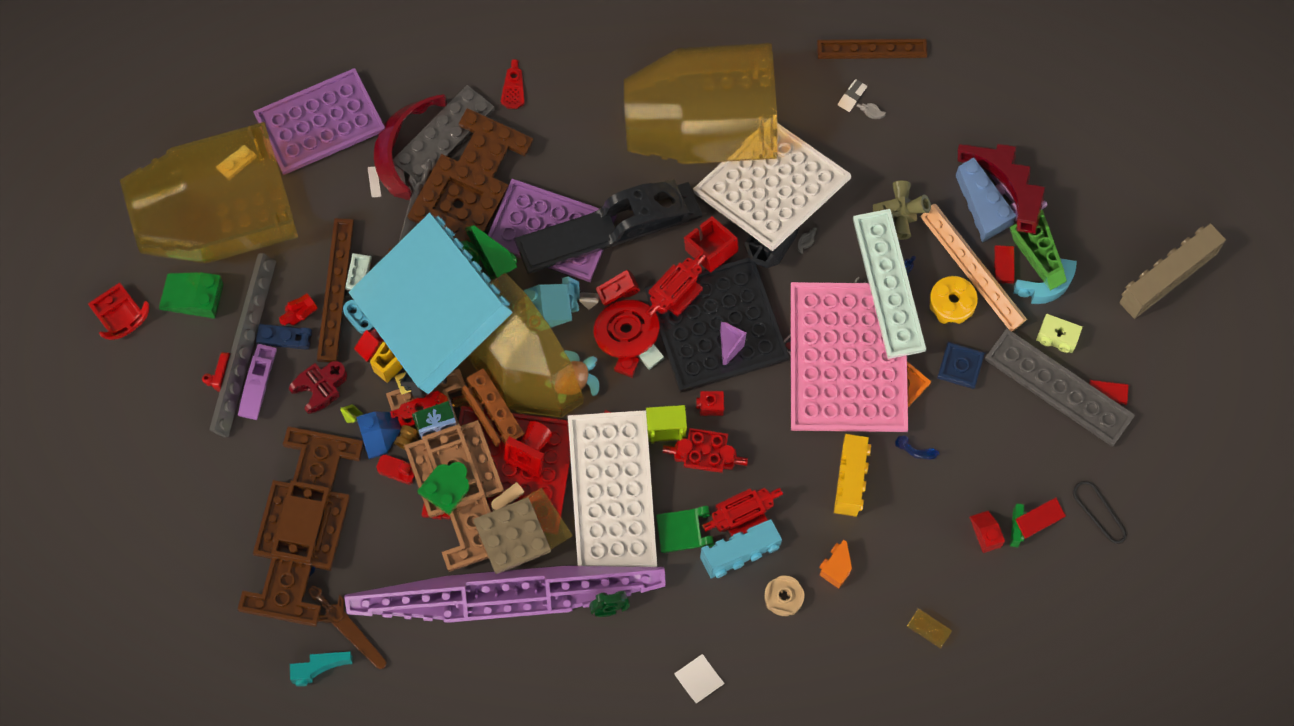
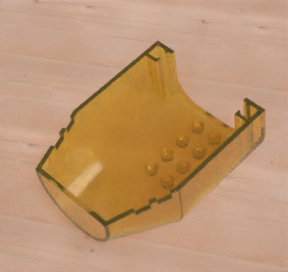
(704, 105)
(210, 198)

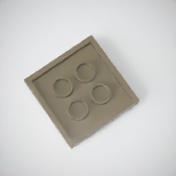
(512, 535)

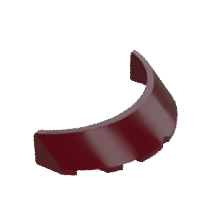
(386, 141)

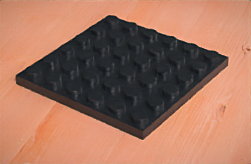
(693, 339)

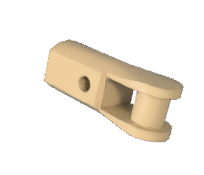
(507, 497)

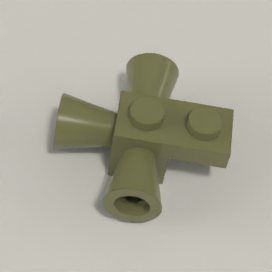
(903, 209)

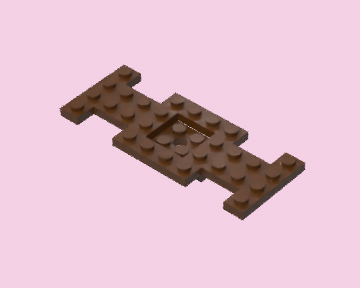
(470, 177)

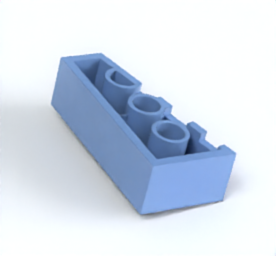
(984, 200)

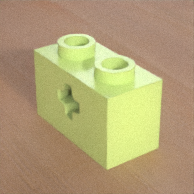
(1068, 333)

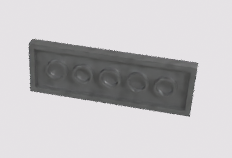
(442, 133)

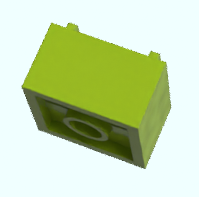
(666, 423)

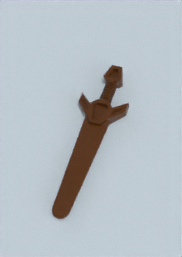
(336, 615)

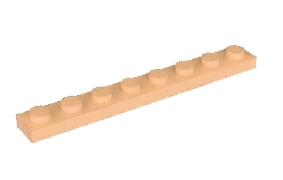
(973, 268)

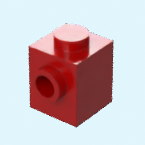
(710, 403)

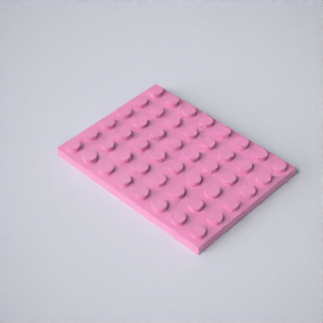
(842, 363)

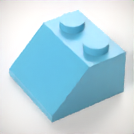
(551, 302)

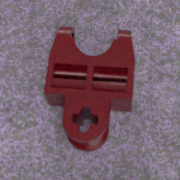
(306, 382)

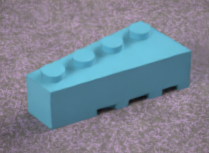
(740, 549)

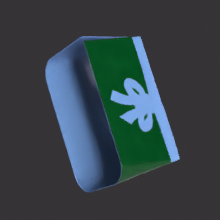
(434, 419)

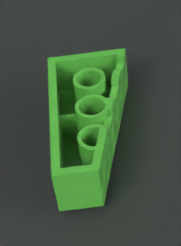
(1041, 252)

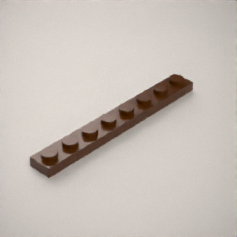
(335, 290)

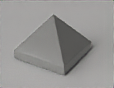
(589, 299)

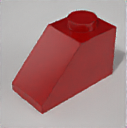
(987, 531)

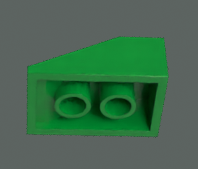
(493, 255)
(192, 294)

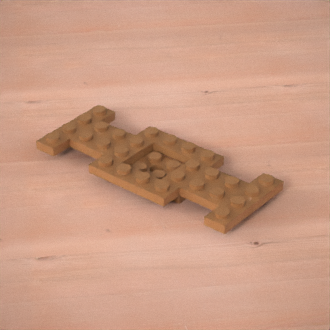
(462, 445)

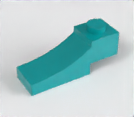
(303, 673)

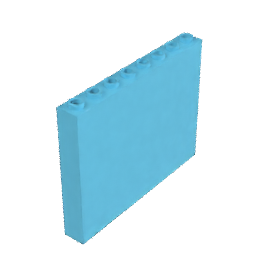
(430, 302)

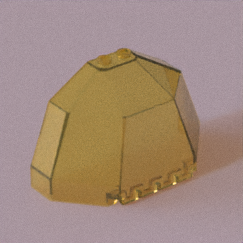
(527, 359)

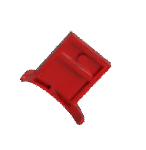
(118, 312)

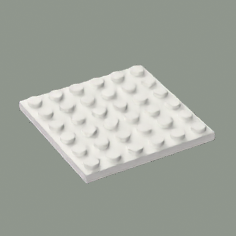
(773, 194)

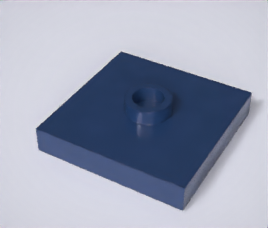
(961, 365)

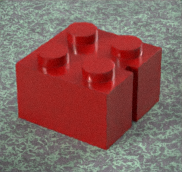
(716, 243)

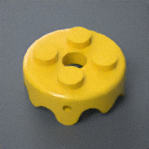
(949, 311)

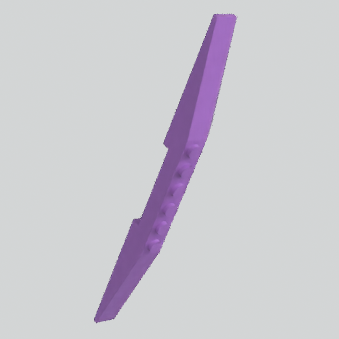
(503, 594)

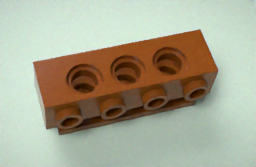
(494, 406)

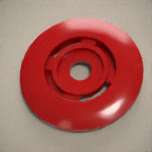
(633, 342)

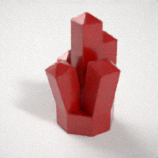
(298, 310)

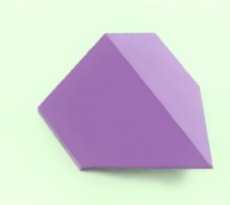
(731, 341)

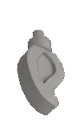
(871, 110)

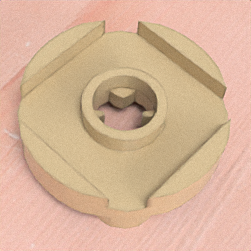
(793, 589)

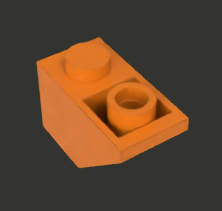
(838, 566)

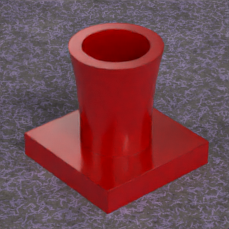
(527, 453)

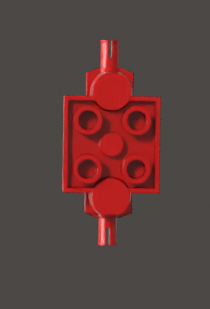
(676, 287)
(705, 451)
(742, 511)

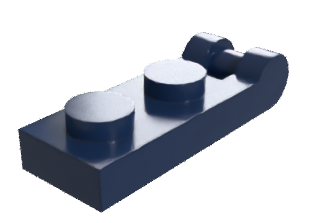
(283, 336)

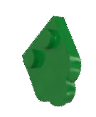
(446, 486)

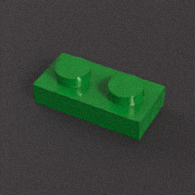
(1016, 534)

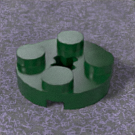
(606, 605)

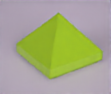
(350, 413)

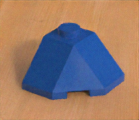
(378, 432)

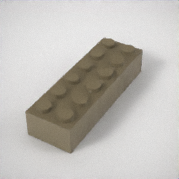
(1172, 270)

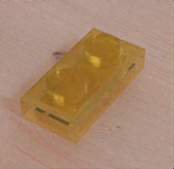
(929, 628)

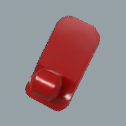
(217, 379)
(395, 469)

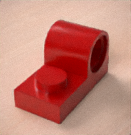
(619, 286)

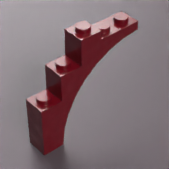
(1015, 178)

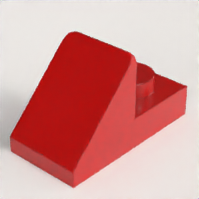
(368, 344)

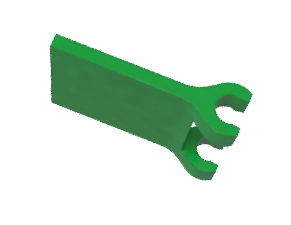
(682, 530)

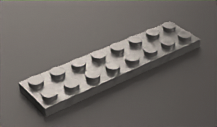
(1059, 387)

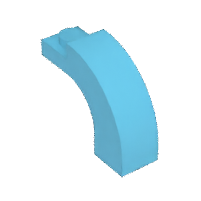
(1040, 292)

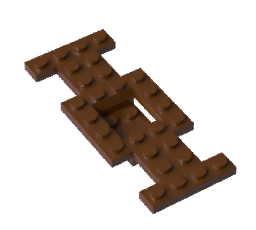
(292, 525)

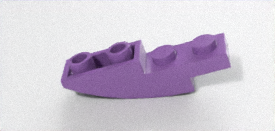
(257, 381)

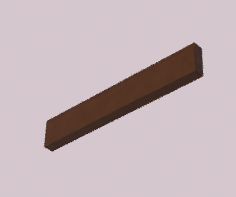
(871, 48)

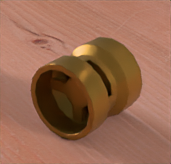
(407, 436)

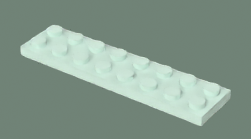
(889, 284)

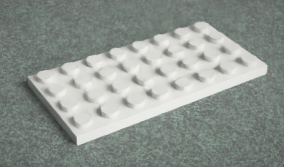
(612, 489)

